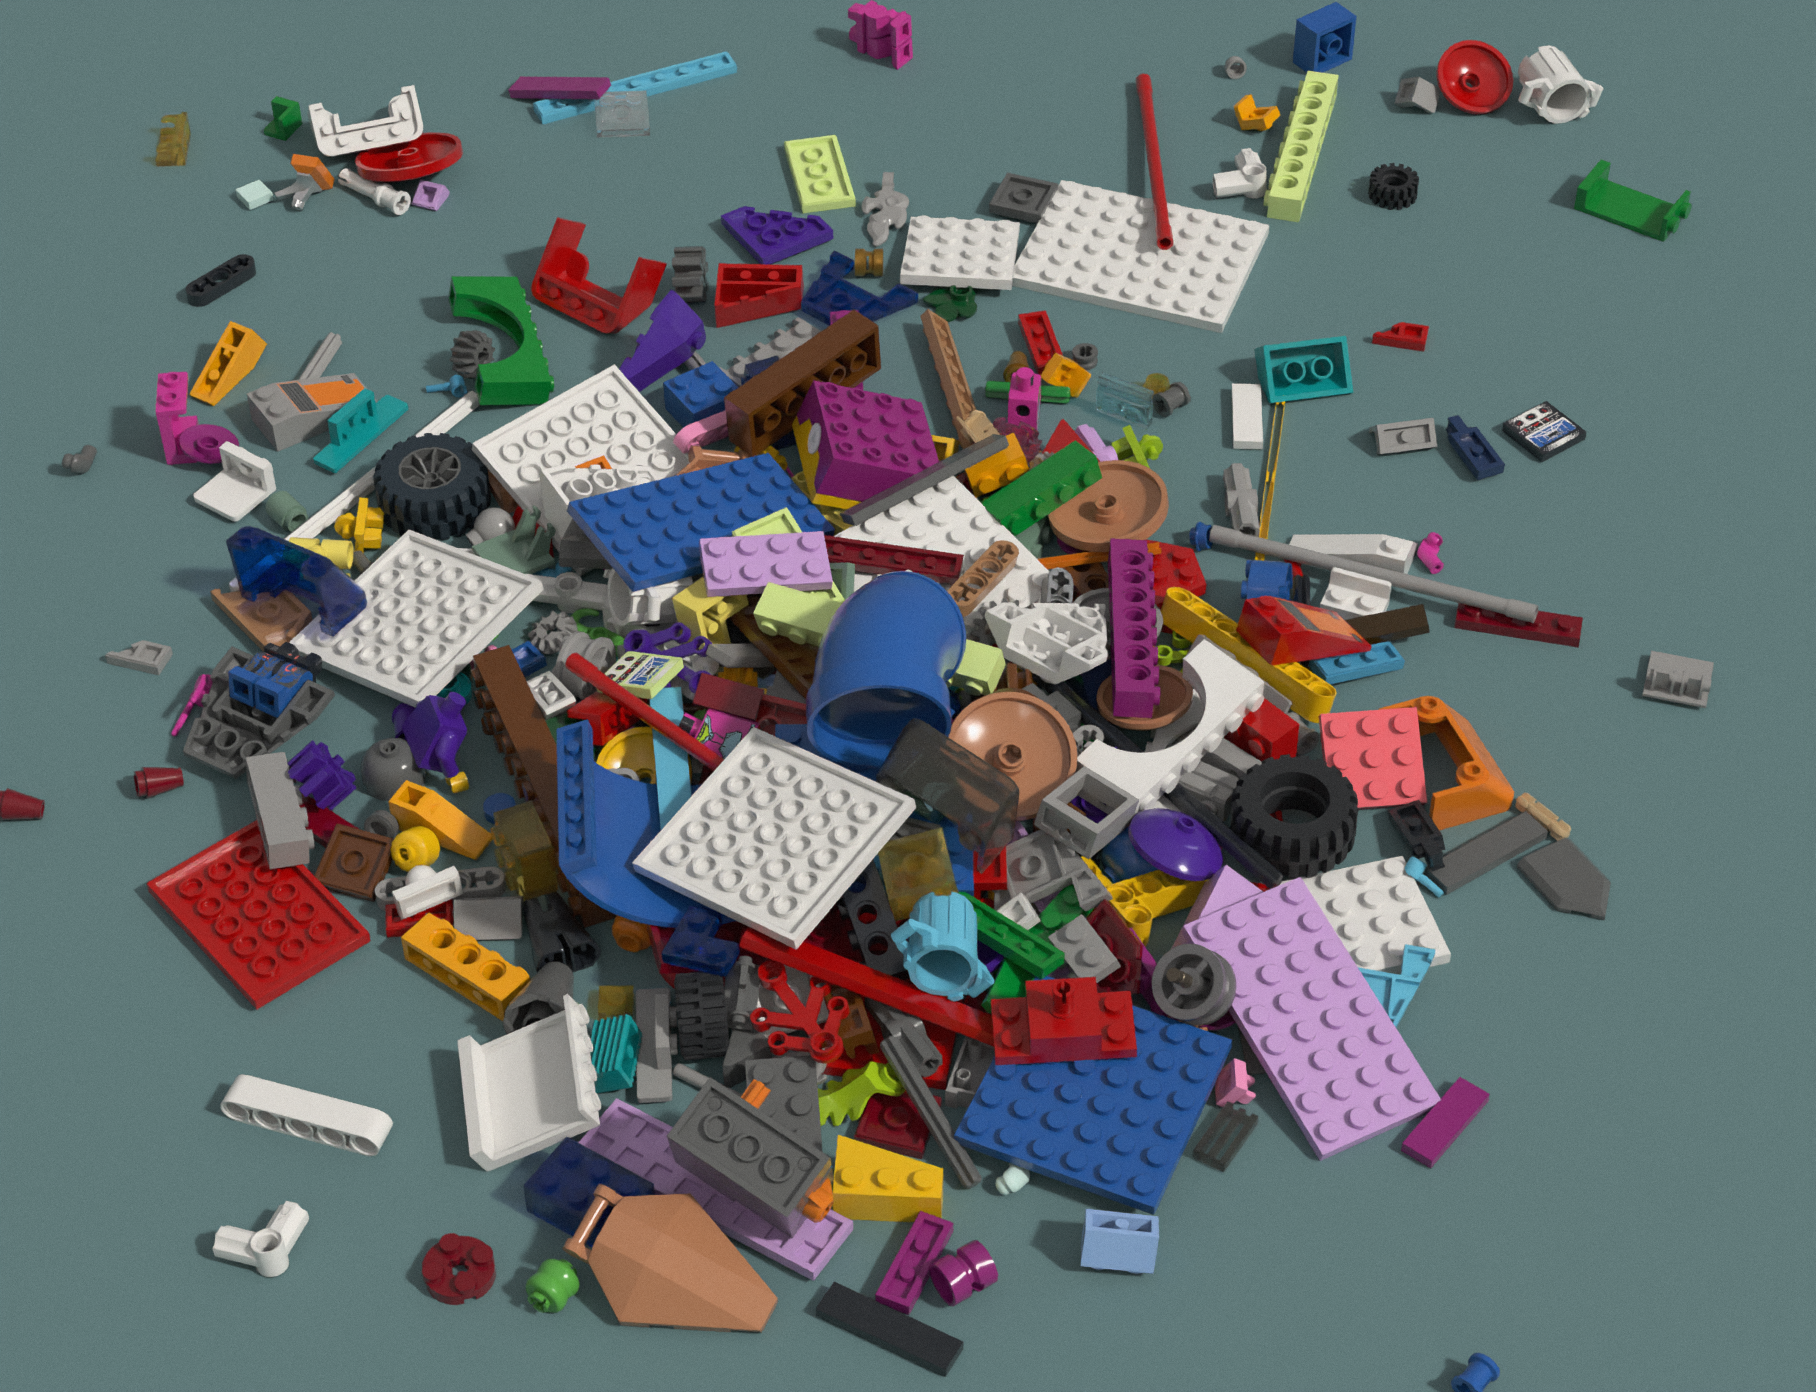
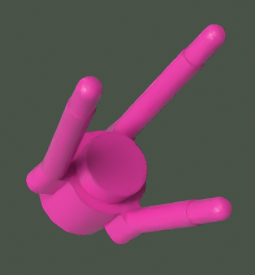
(202, 686)

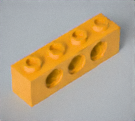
(463, 964)

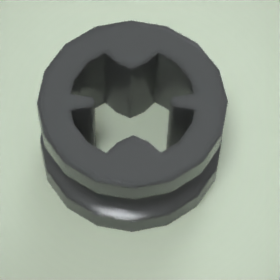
(1085, 355)

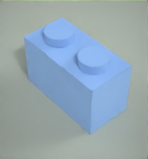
(1119, 1241)

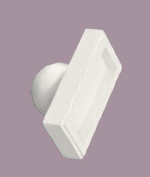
(426, 889)

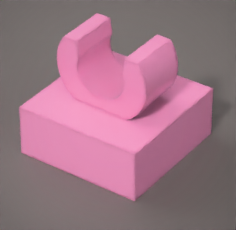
(1233, 1084)

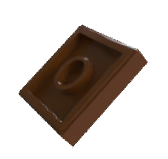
(354, 862)

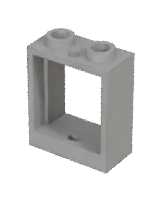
(1086, 835)

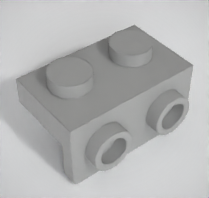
(1084, 950)

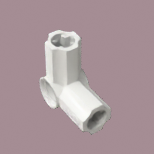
(1247, 180)
(268, 1247)

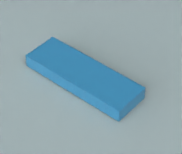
(1380, 659)

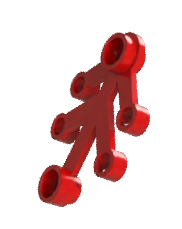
(801, 1017)

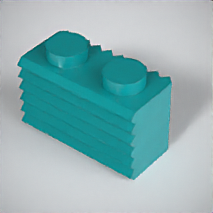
(615, 1052)

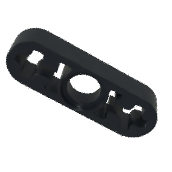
(206, 290)

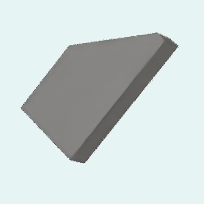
(143, 656)

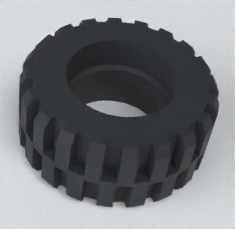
(1299, 786)

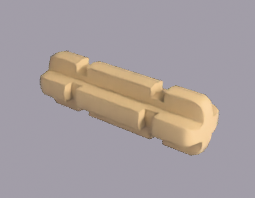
(1544, 816)

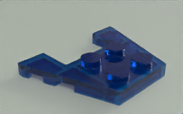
(836, 294)

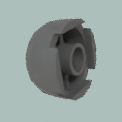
(388, 766)

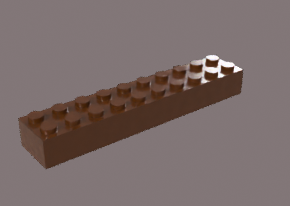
(528, 754)

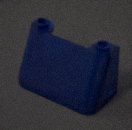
(274, 564)

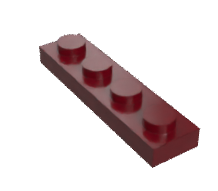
(1547, 627)

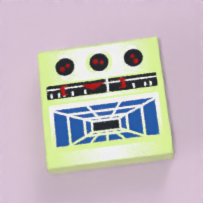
(644, 672)

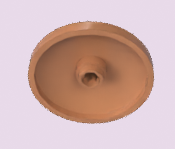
(1121, 505)
(1021, 740)

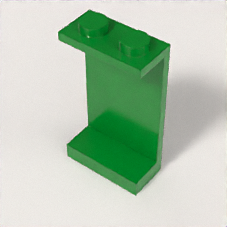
(1629, 207)

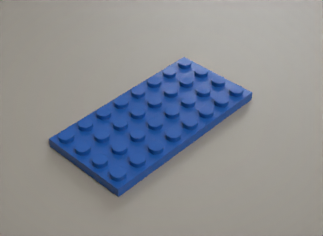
(656, 527)

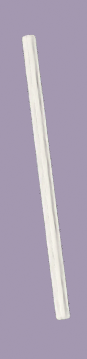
(365, 484)

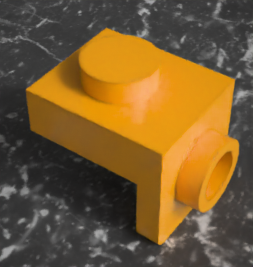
(1252, 117)
(1066, 372)

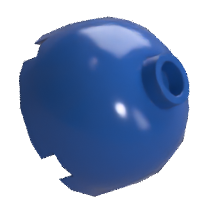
(1122, 860)

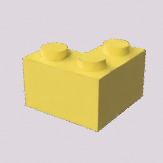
(705, 614)

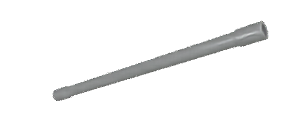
(1509, 607)

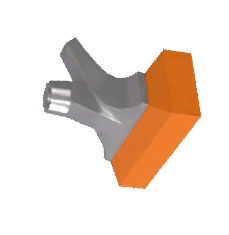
(311, 178)

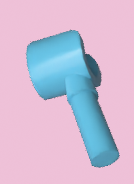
(1415, 869)

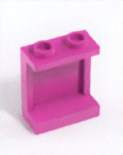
(170, 403)

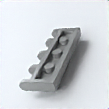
(781, 346)

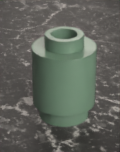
(286, 510)

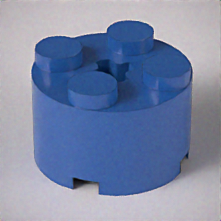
(1267, 579)

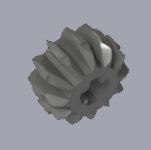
(469, 351)

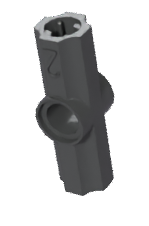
(910, 1033)

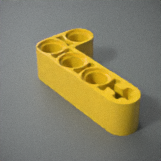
(1149, 897)

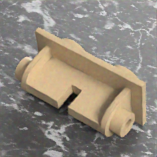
(977, 427)

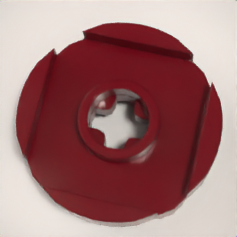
(457, 1251)

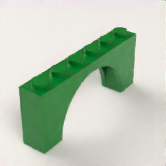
(501, 302)

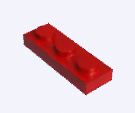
(1039, 338)

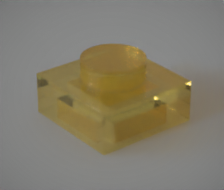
(615, 1001)

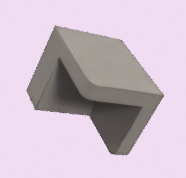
(1417, 93)

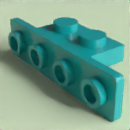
(357, 426)

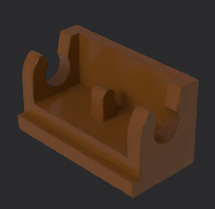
(856, 1027)

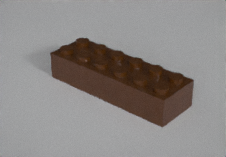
(769, 402)

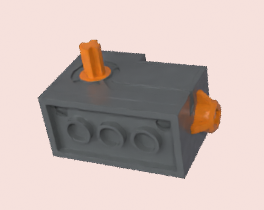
(752, 1157)

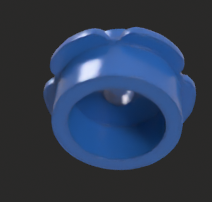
(1200, 536)

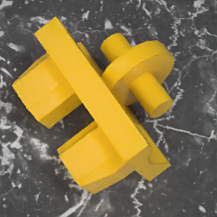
(356, 527)

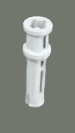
(382, 194)

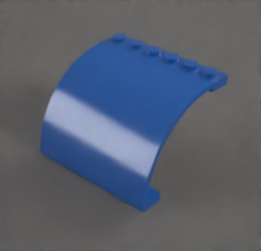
(604, 829)

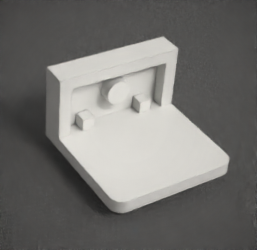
(239, 486)

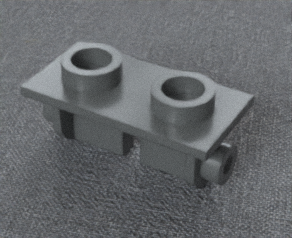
(741, 993)

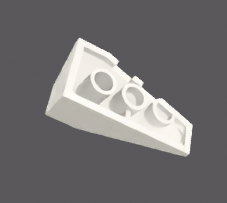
(567, 483)
(1369, 549)

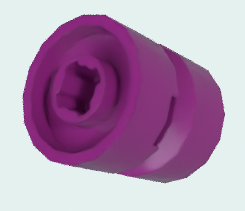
(966, 1271)

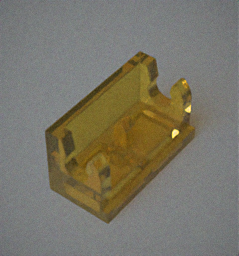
(174, 141)

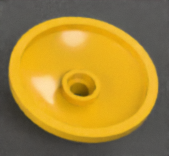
(634, 751)

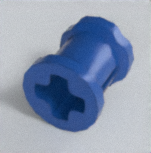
(1476, 1375)

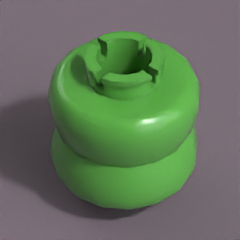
(552, 1285)

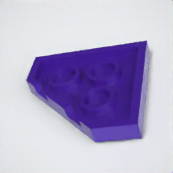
(775, 234)

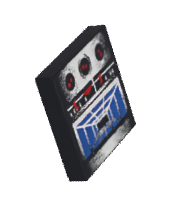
(1544, 431)

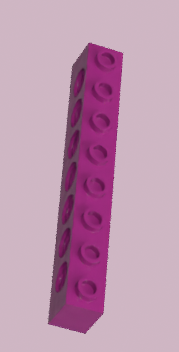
(1132, 629)

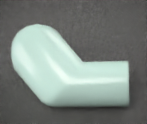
(1012, 1179)

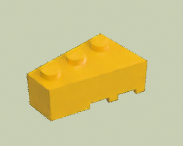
(883, 1184)

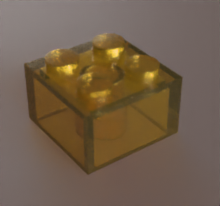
(524, 851)
(915, 868)

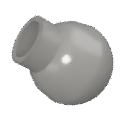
(490, 524)

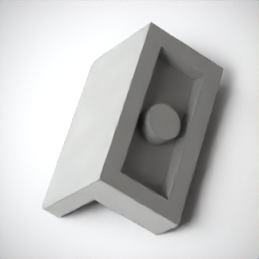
(1404, 436)
(489, 917)

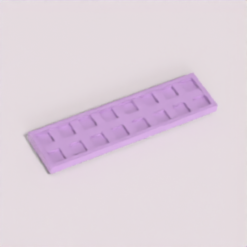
(643, 1147)

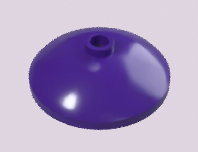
(1175, 844)

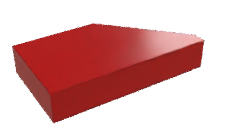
(1403, 336)

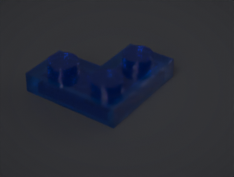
(695, 946)

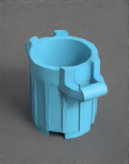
(943, 947)

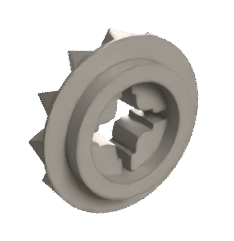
(551, 643)

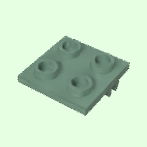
(520, 547)

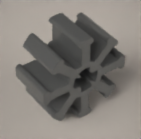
(690, 273)

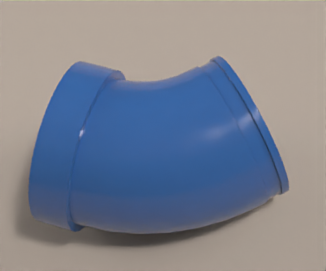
(883, 666)

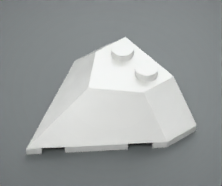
(1050, 637)

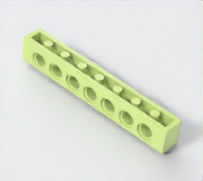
(1301, 146)

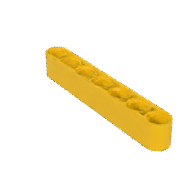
(1193, 616)

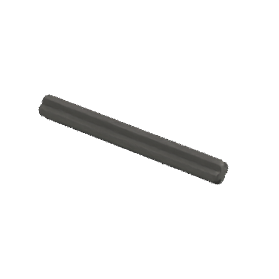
(930, 1112)

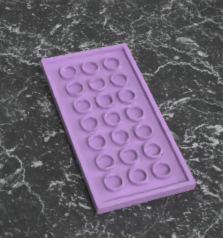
(1314, 1020)

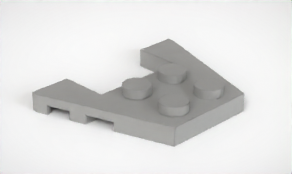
(1045, 865)

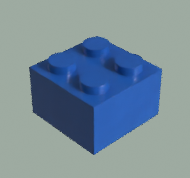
(1324, 38)
(697, 393)

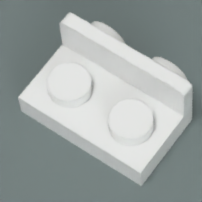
(1355, 594)

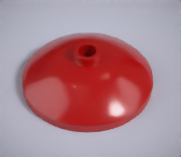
(1482, 68)

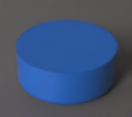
(496, 803)

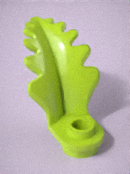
(855, 1090)

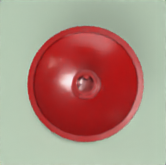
(410, 160)

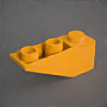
(421, 806)

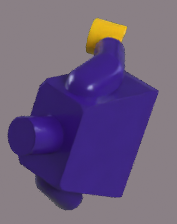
(435, 735)

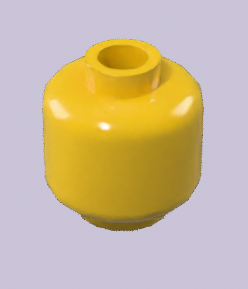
(415, 848)

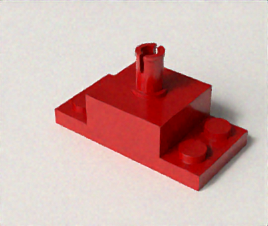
(1063, 1023)

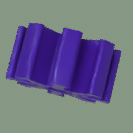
(321, 775)

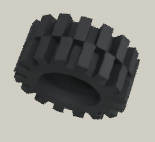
(1393, 186)

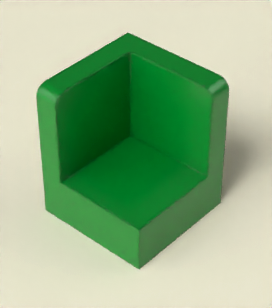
(286, 118)

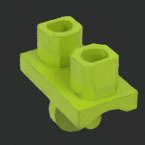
(1147, 448)

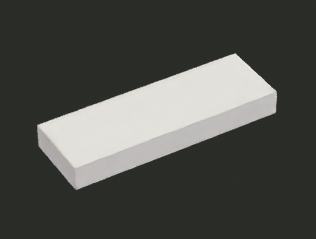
(1247, 416)

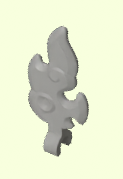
(891, 207)

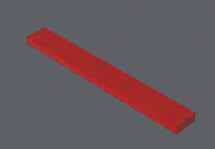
(873, 985)

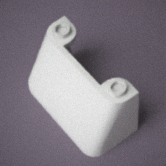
(401, 127)

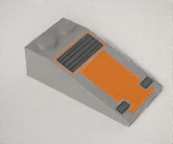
(300, 408)

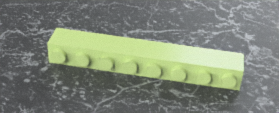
(806, 616)

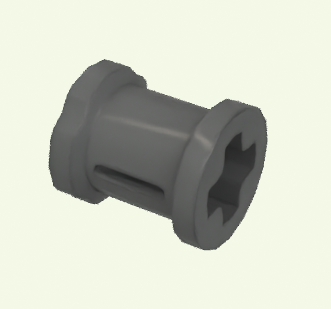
(1171, 399)

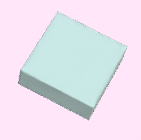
(254, 194)

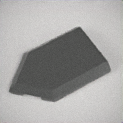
(1567, 878)

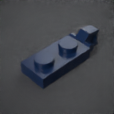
(1473, 449)

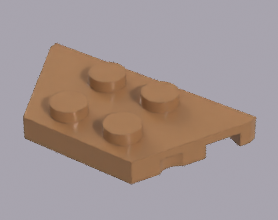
(266, 618)

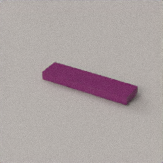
(559, 87)

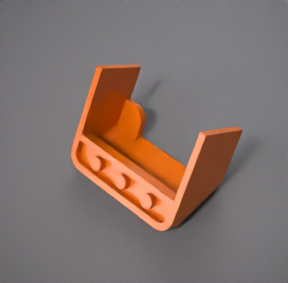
(1481, 783)

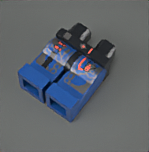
(274, 676)

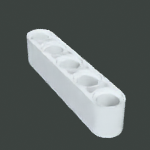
(306, 1115)

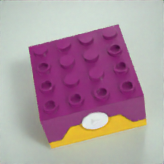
(859, 443)

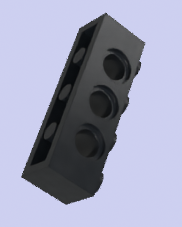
(863, 935)

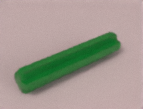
(1049, 393)

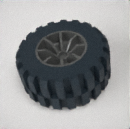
(431, 486)

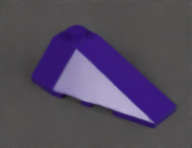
(667, 344)

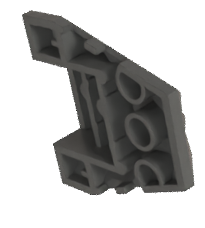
(234, 730)

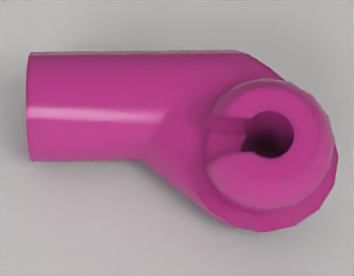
(1428, 552)

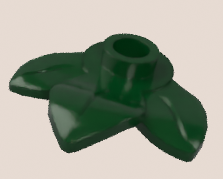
(953, 302)

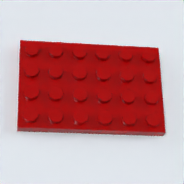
(257, 921)

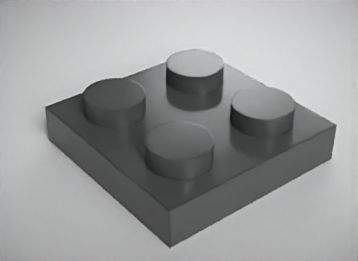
(1022, 197)

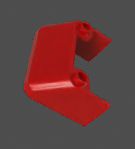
(563, 284)

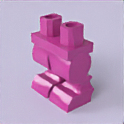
(882, 32)

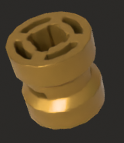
(875, 262)

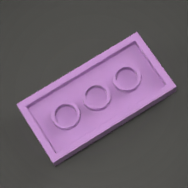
(749, 562)

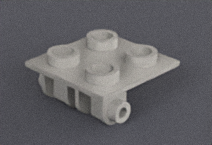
(1678, 679)

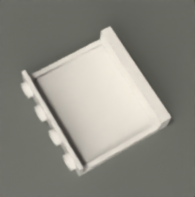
(529, 1087)

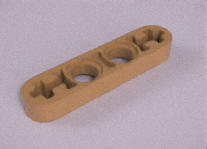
(985, 580)

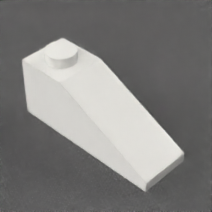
(551, 695)

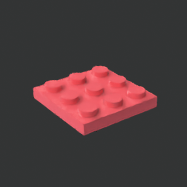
(1377, 754)

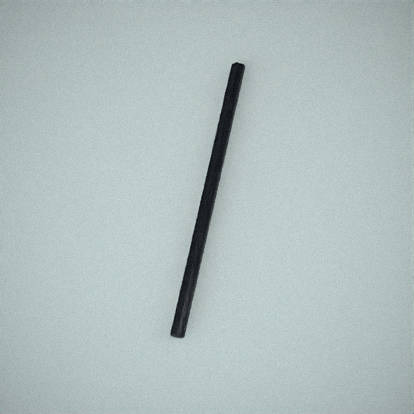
(1179, 795)

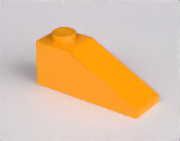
(229, 363)

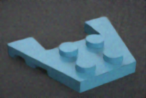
(1398, 990)

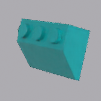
(1304, 369)

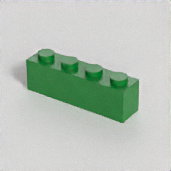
(1044, 488)

